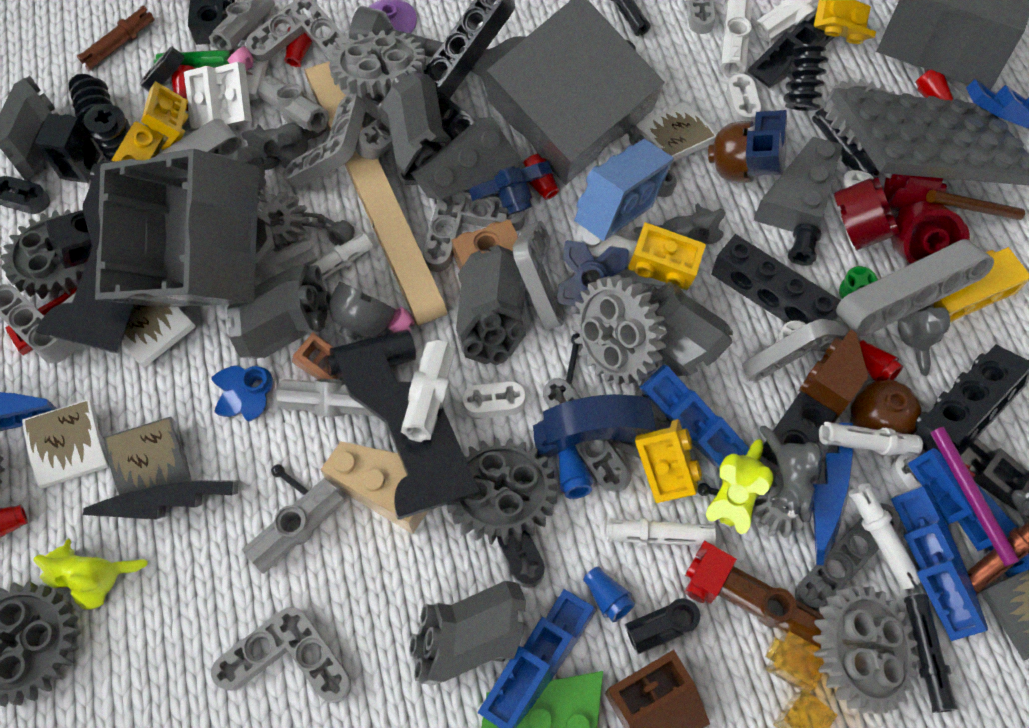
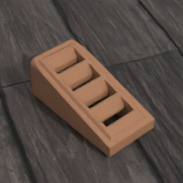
(301, 357)

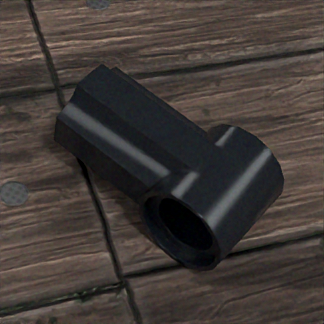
(659, 628)

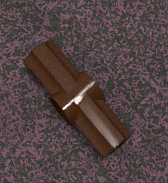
(753, 597)

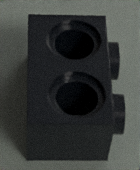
(205, 17)
(67, 147)
(793, 429)

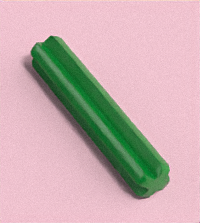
(203, 58)

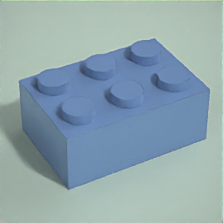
(622, 188)

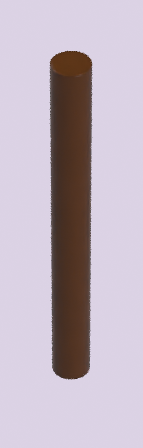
(975, 205)

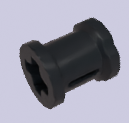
(804, 244)

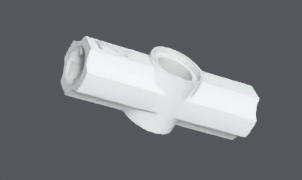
(785, 16)
(736, 37)
(428, 391)

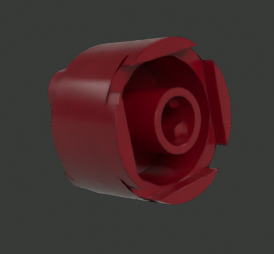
(907, 189)
(866, 213)
(927, 229)

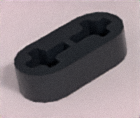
(163, 68)
(22, 190)
(514, 562)

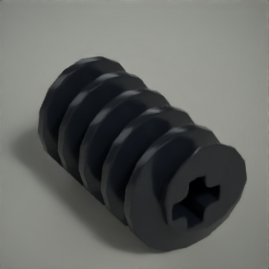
(804, 77)
(87, 93)
(107, 127)

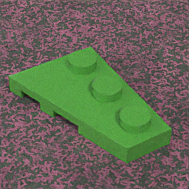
(564, 704)

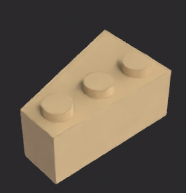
(370, 478)

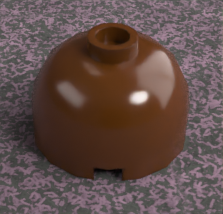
(730, 152)
(886, 406)

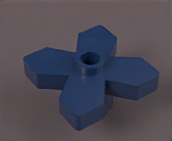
(512, 186)
(580, 260)

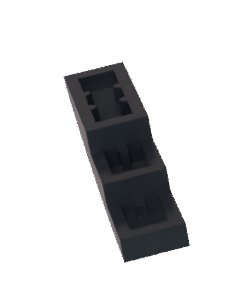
(774, 63)
(996, 471)
(152, 501)

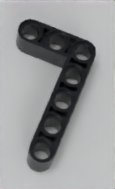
(459, 65)

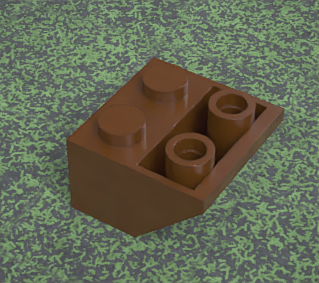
(837, 375)
(658, 697)

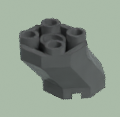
(414, 122)
(21, 123)
(490, 306)
(281, 312)
(691, 329)
(468, 633)

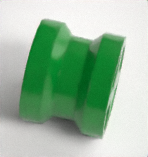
(856, 278)

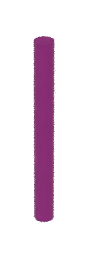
(974, 497)

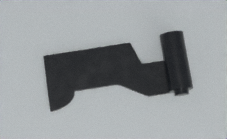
(89, 320)
(433, 467)

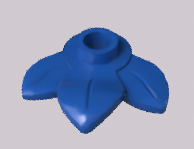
(238, 391)

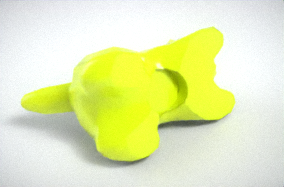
(742, 482)
(86, 576)

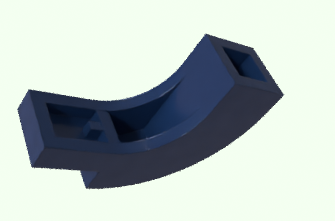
(767, 144)
(591, 419)

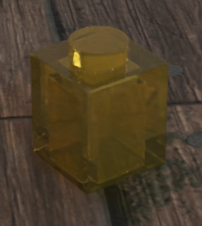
(794, 661)
(805, 712)

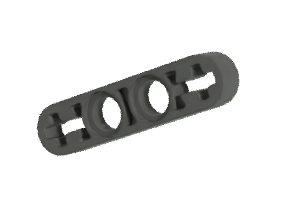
(602, 472)
(848, 557)

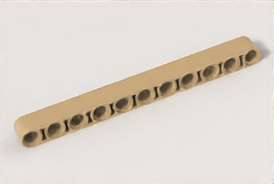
(384, 213)

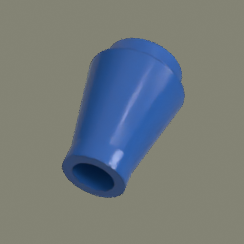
(573, 474)
(609, 595)

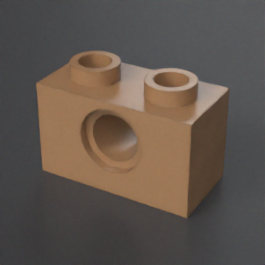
(494, 234)

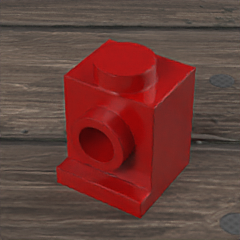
(708, 573)

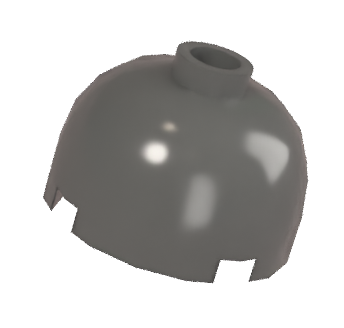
(359, 312)

